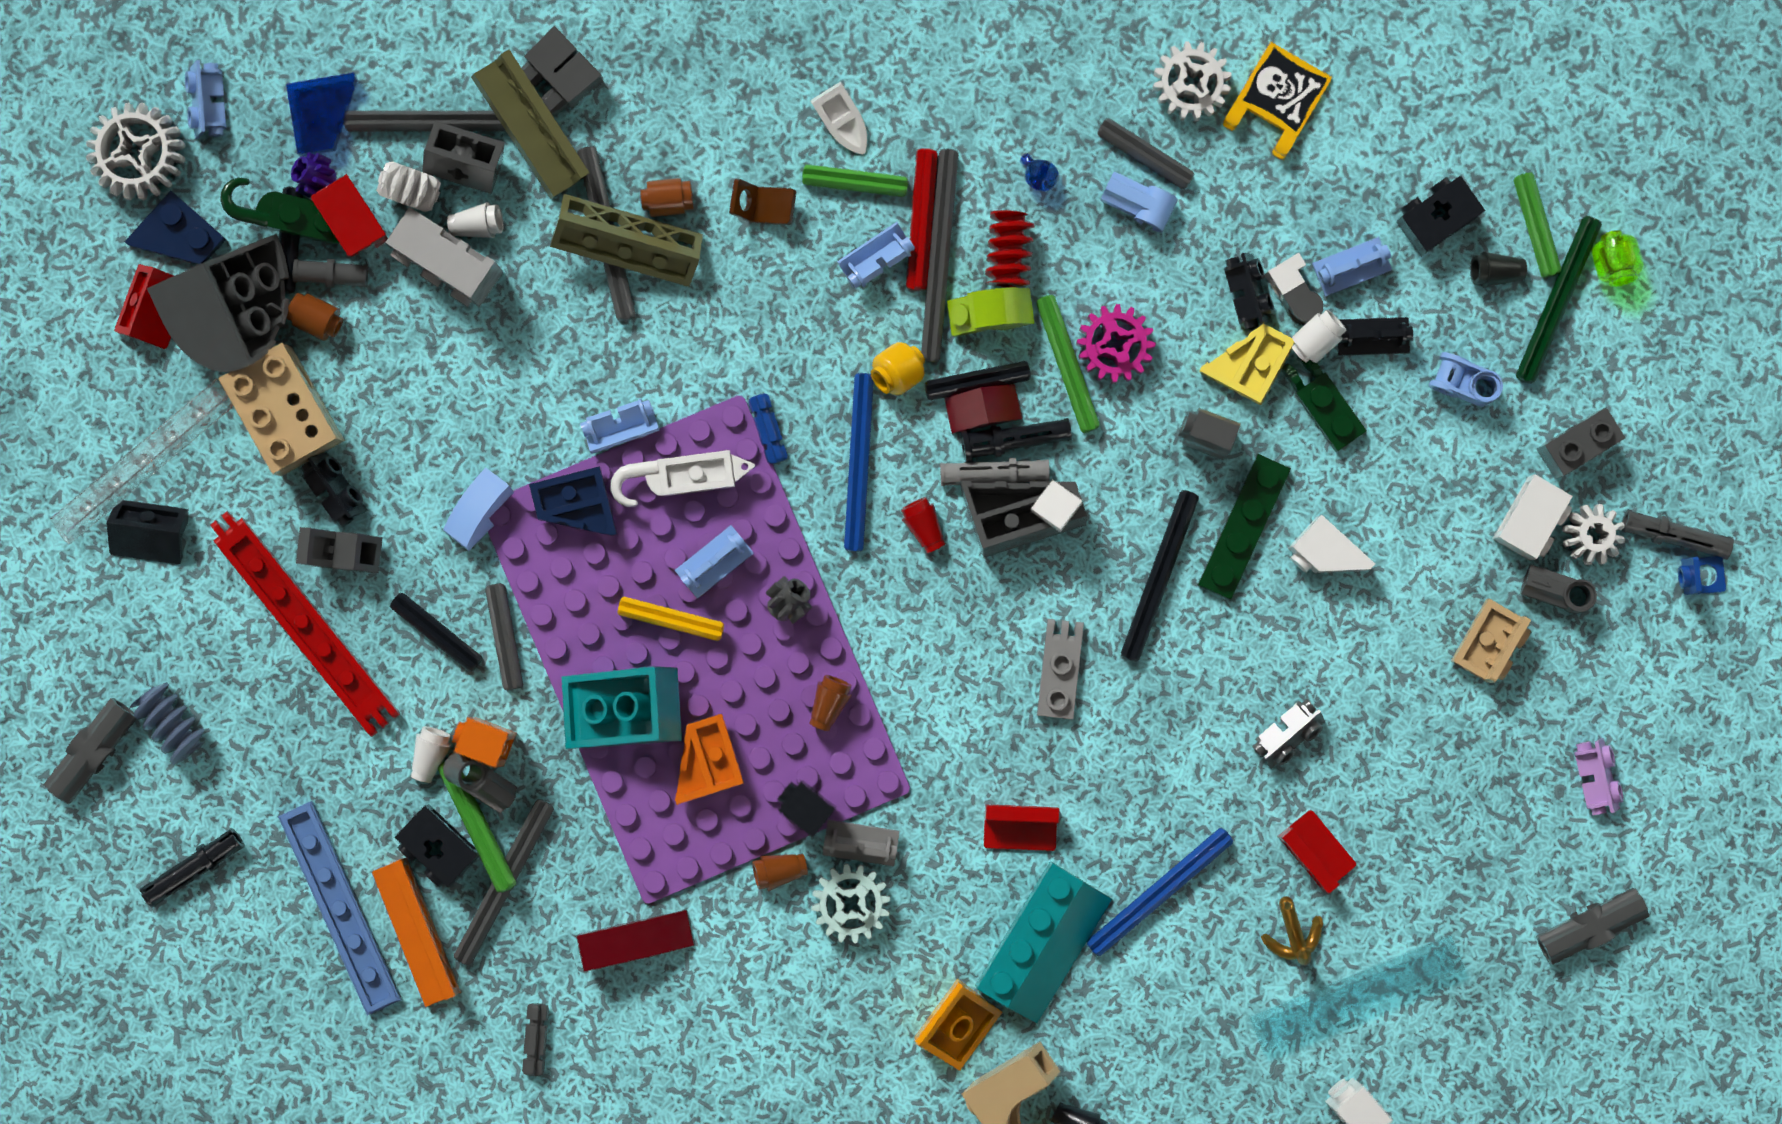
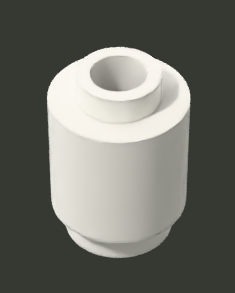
(1318, 336)

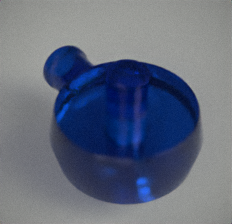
(1039, 173)

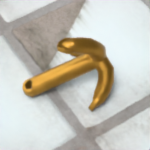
(1300, 948)

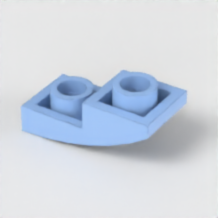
(472, 512)

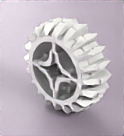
(120, 157)

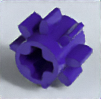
(312, 173)

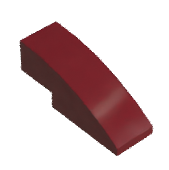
(634, 940)

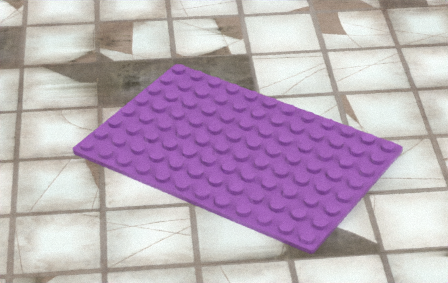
(755, 675)

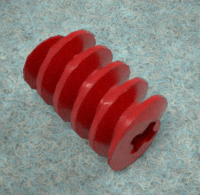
(1008, 248)

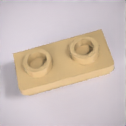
(1491, 642)

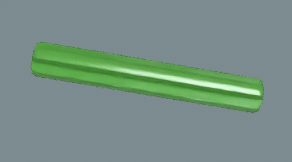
(1067, 363)
(481, 836)

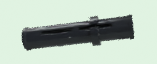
(205, 858)

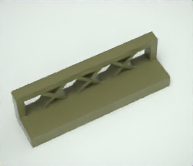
(530, 124)
(626, 244)

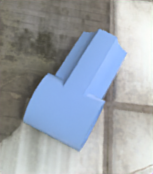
(1142, 202)

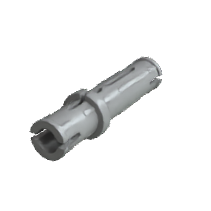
(989, 472)

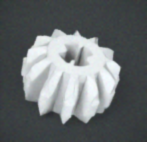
(408, 186)
(1583, 542)

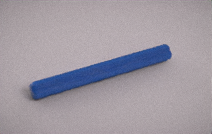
(858, 462)
(1160, 892)

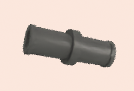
(330, 273)

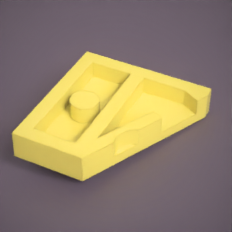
(1251, 364)

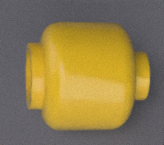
(898, 368)

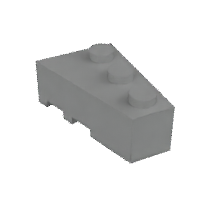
(443, 258)

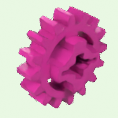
(1109, 328)

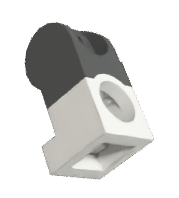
(1293, 291)

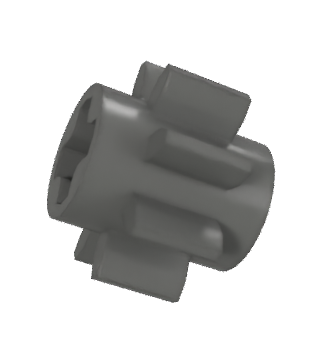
(788, 599)

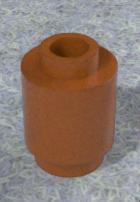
(667, 197)
(314, 316)

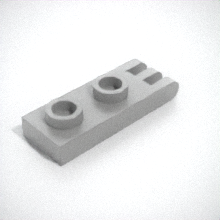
(1060, 671)

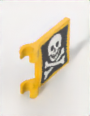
(1282, 93)

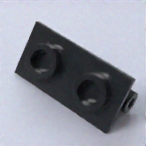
(1248, 277)
(1375, 336)
(325, 474)

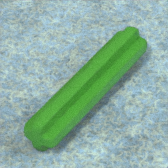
(855, 180)
(1537, 224)

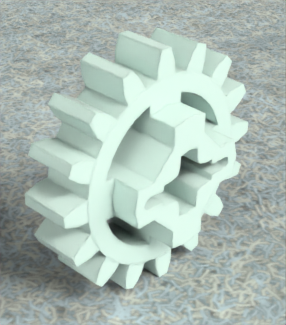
(840, 916)

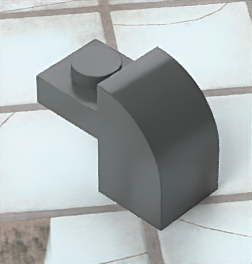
(339, 550)

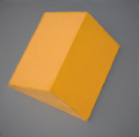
(957, 1025)

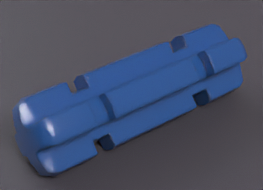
(767, 428)

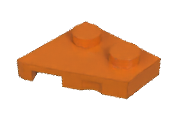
(707, 760)

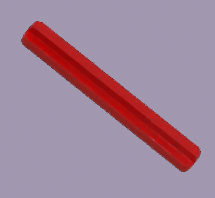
(921, 218)

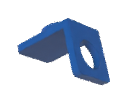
(1690, 578)

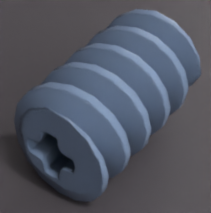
(168, 722)

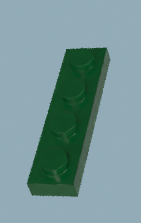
(1244, 526)

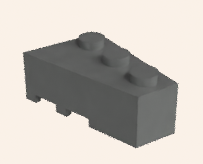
(1004, 515)

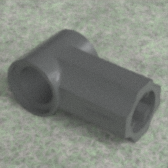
(1555, 589)
(480, 782)

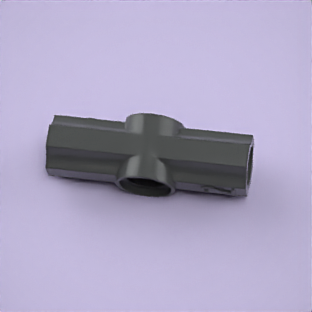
(90, 750)
(1593, 926)

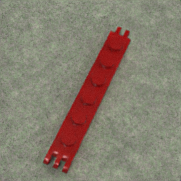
(303, 623)

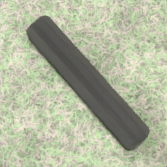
(1145, 153)
(504, 636)

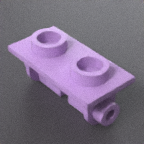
(1604, 789)

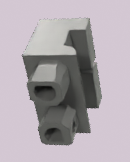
(563, 69)

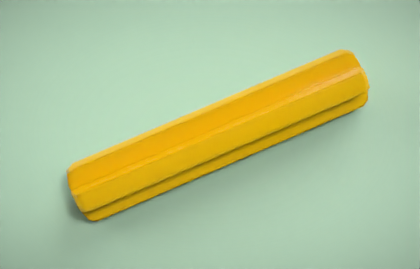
(670, 618)

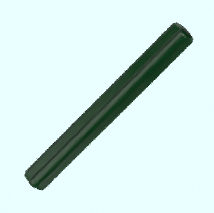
(1558, 299)

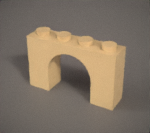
(999, 1093)

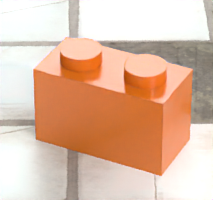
(483, 741)

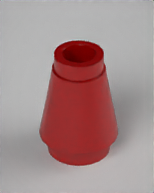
(924, 524)

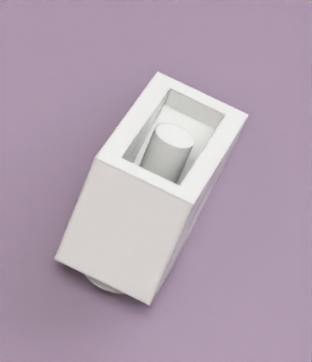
(1327, 550)

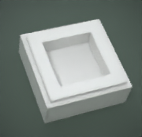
(1056, 506)

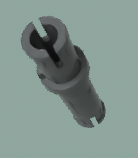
(1663, 530)

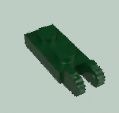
(1325, 406)

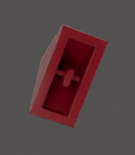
(983, 407)

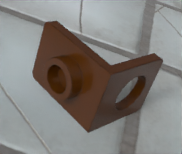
(763, 204)

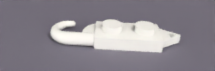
(682, 474)

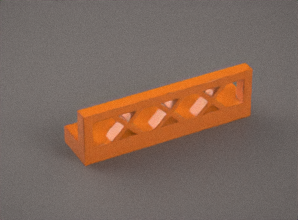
(416, 932)

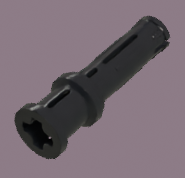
(1059, 431)

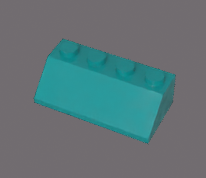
(1043, 942)

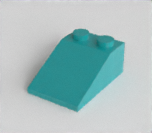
(621, 707)

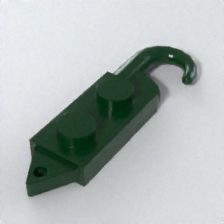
(279, 213)

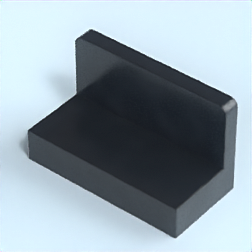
(147, 531)

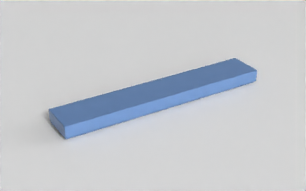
(339, 908)

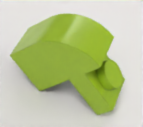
(990, 310)

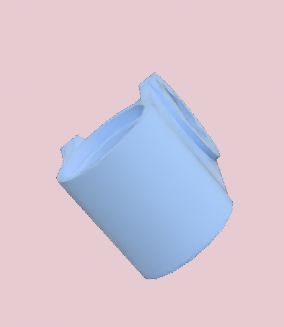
(1464, 379)

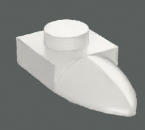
(842, 118)

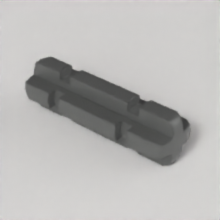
(535, 1039)

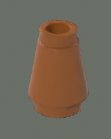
(829, 701)
(778, 870)

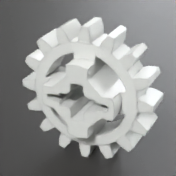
(1199, 95)

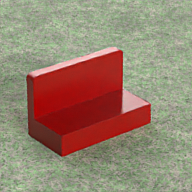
(348, 216)
(139, 315)
(1020, 827)
(1317, 851)

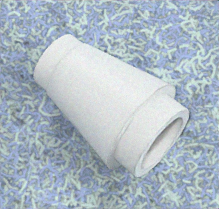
(477, 221)
(429, 753)

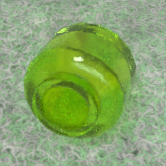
(1617, 258)

